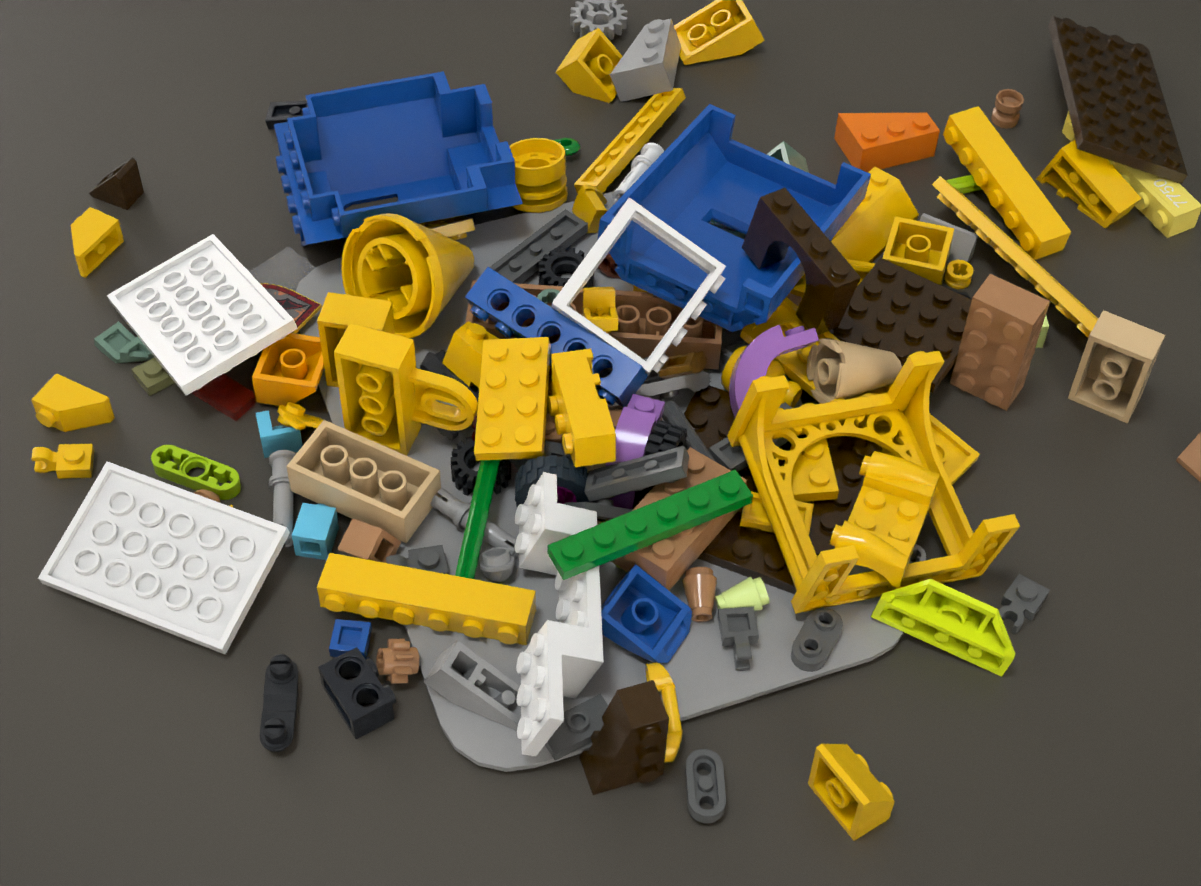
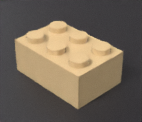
(1115, 366)

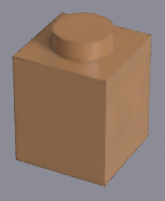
(368, 542)

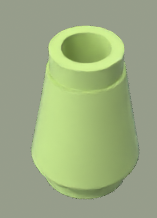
(744, 594)

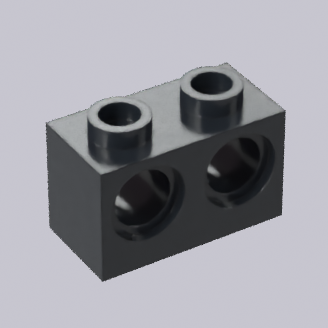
(351, 694)

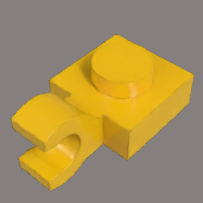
(68, 462)

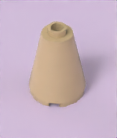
(849, 369)

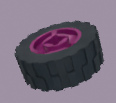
(570, 479)

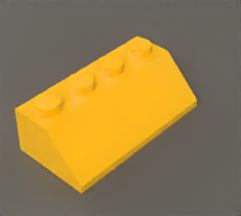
(869, 226)

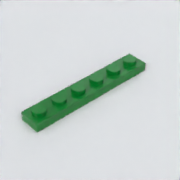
(649, 524)

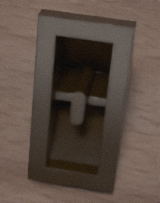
(120, 186)

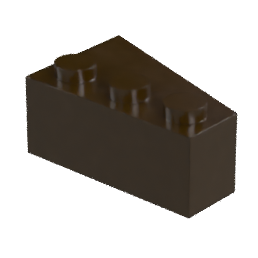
(630, 742)

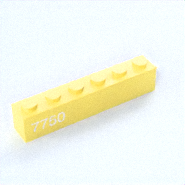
(1162, 201)

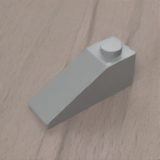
(475, 685)

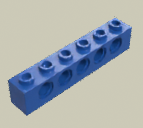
(495, 289)

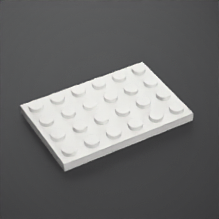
(201, 314)
(165, 557)

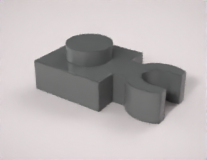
(1022, 600)

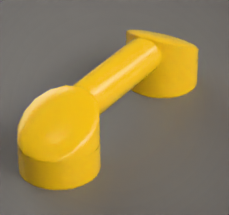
(666, 686)

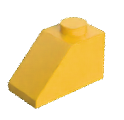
(94, 239)
(71, 405)

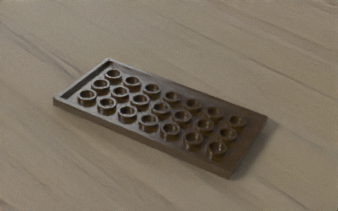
(1115, 100)

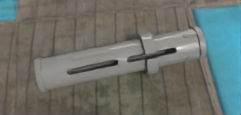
(459, 513)

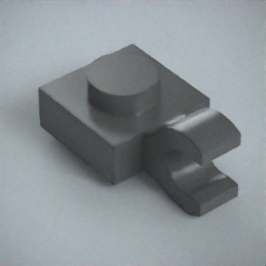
(425, 558)
(739, 629)

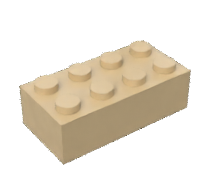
(364, 480)

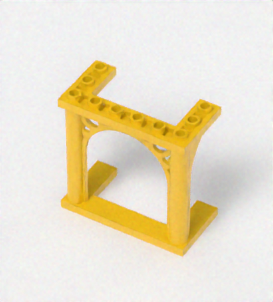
(825, 578)

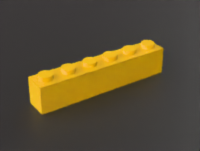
(1006, 183)
(427, 599)

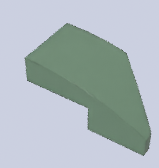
(122, 345)

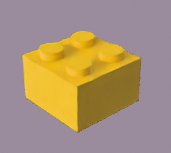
(919, 247)

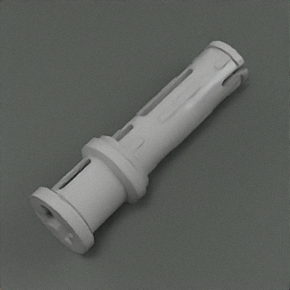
(282, 494)

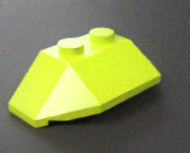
(949, 623)

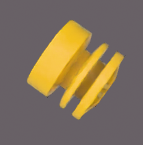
(540, 174)

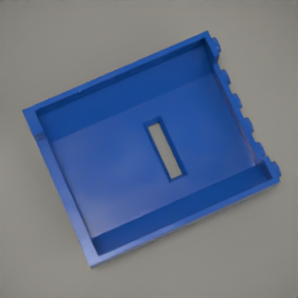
(721, 180)

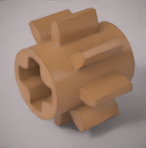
(397, 661)

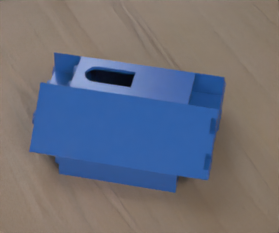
(389, 142)

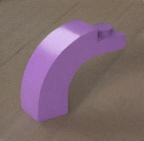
(758, 355)
(632, 437)

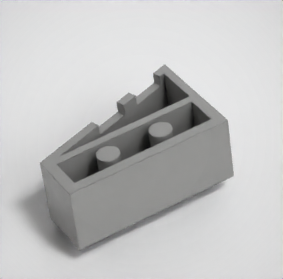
(649, 62)

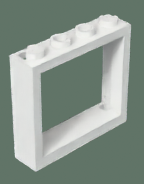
(669, 236)

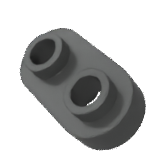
(819, 637)
(705, 788)

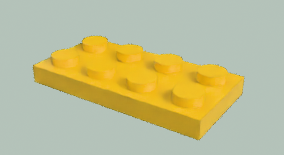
(512, 399)

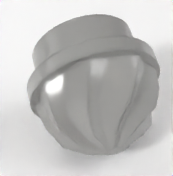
(497, 564)

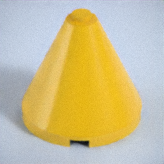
(405, 265)

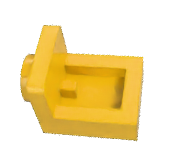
(600, 307)

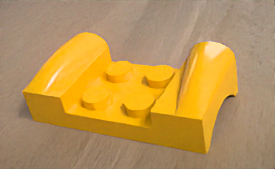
(887, 514)

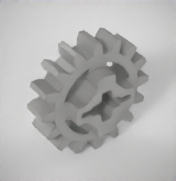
(598, 14)

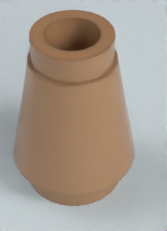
(700, 592)

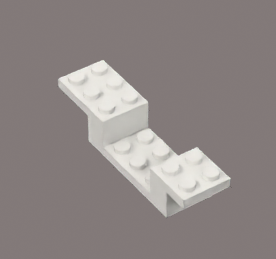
(562, 652)

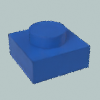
(349, 635)

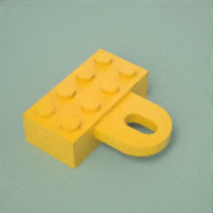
(390, 397)

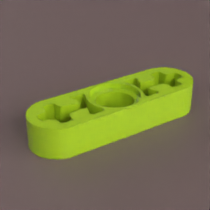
(186, 461)

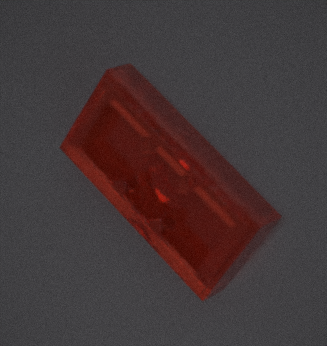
(227, 396)

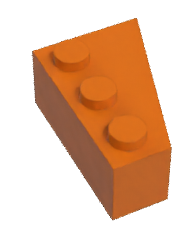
(886, 138)

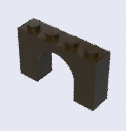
(829, 277)

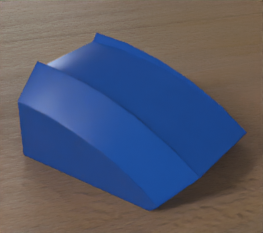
(645, 617)

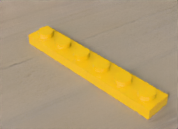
(631, 140)

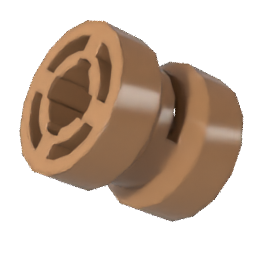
(1007, 108)

